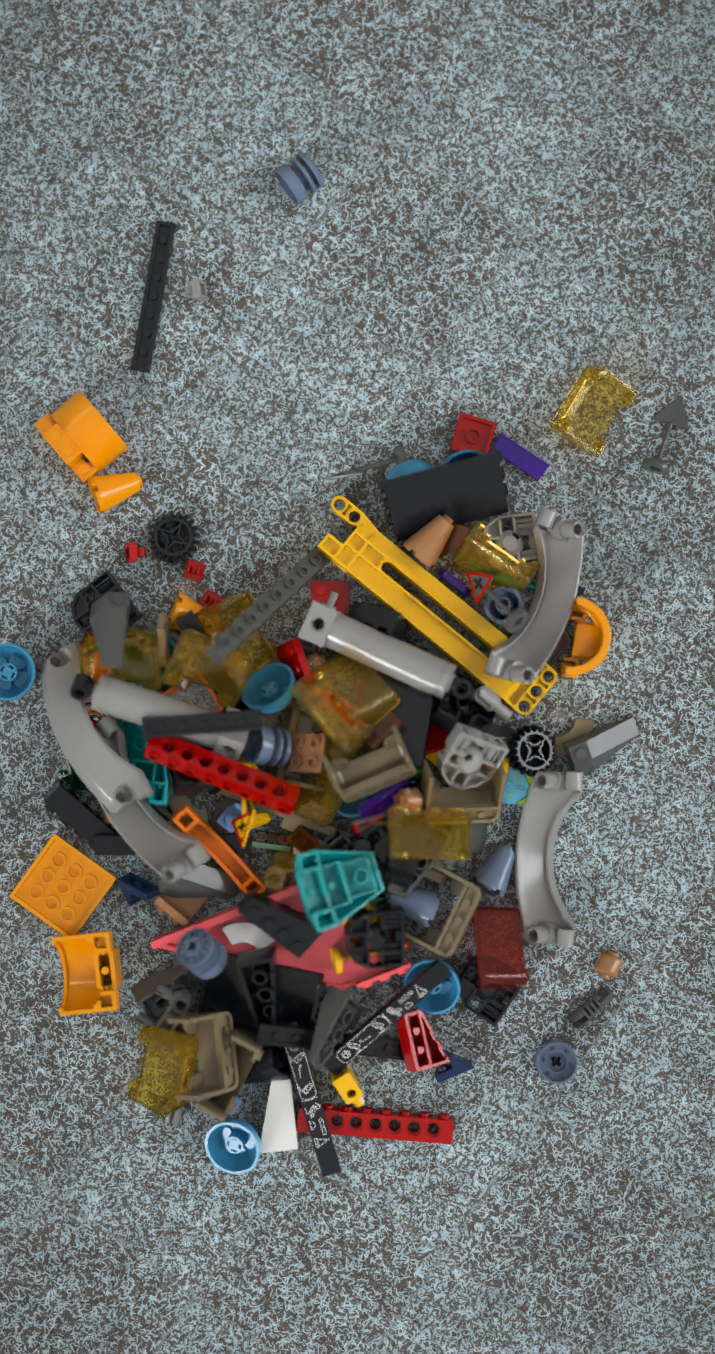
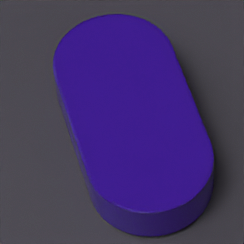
(454, 582)

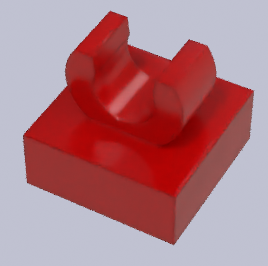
(132, 552)
(194, 570)
(209, 598)

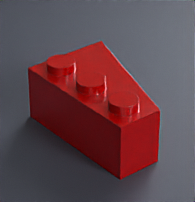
(418, 1042)

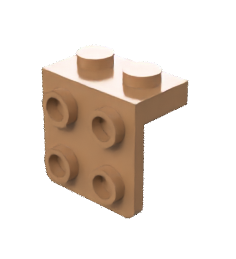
(307, 753)
(179, 908)

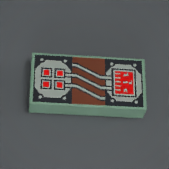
(271, 840)

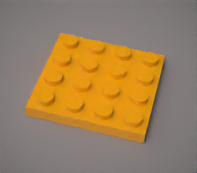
(63, 886)

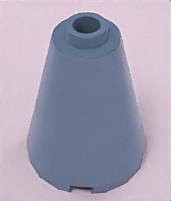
(509, 597)
(495, 871)
(418, 905)

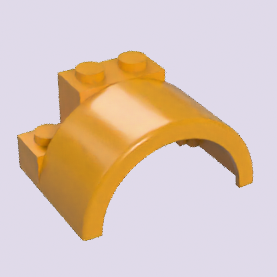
(78, 432)
(589, 639)
(90, 972)

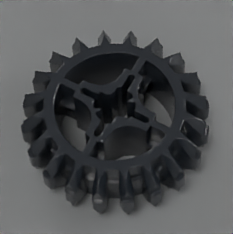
(170, 545)
(541, 741)

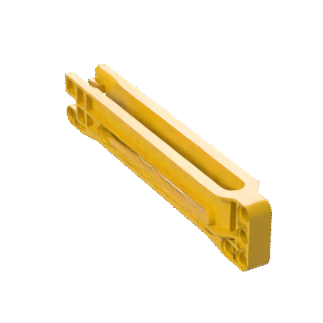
(363, 560)

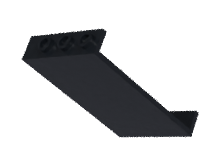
(460, 489)
(415, 715)
(296, 989)

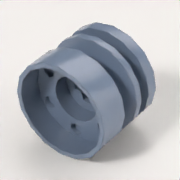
(302, 175)
(268, 747)
(201, 953)
(554, 1072)

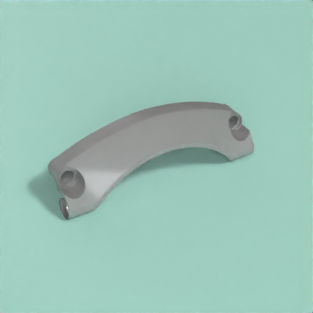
(561, 557)
(97, 765)
(145, 831)
(538, 897)

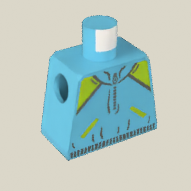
(516, 787)

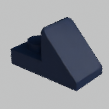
(136, 888)
(458, 1066)

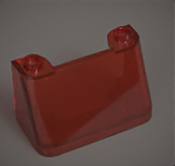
(499, 948)

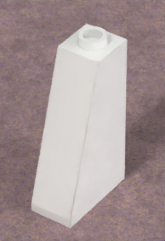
(280, 1119)

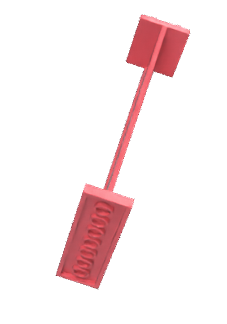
(314, 959)

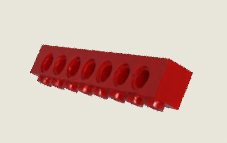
(191, 758)
(441, 1135)

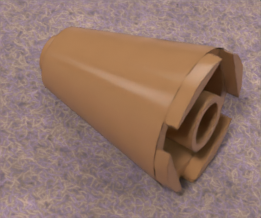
(430, 540)

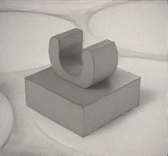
(197, 290)

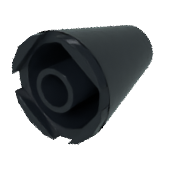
(271, 1066)

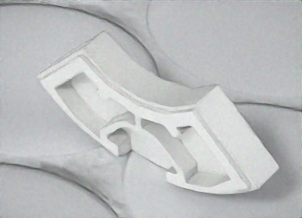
(247, 933)

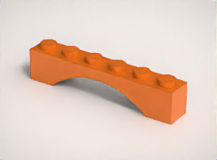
(218, 849)

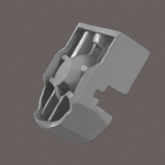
(514, 545)
(470, 772)

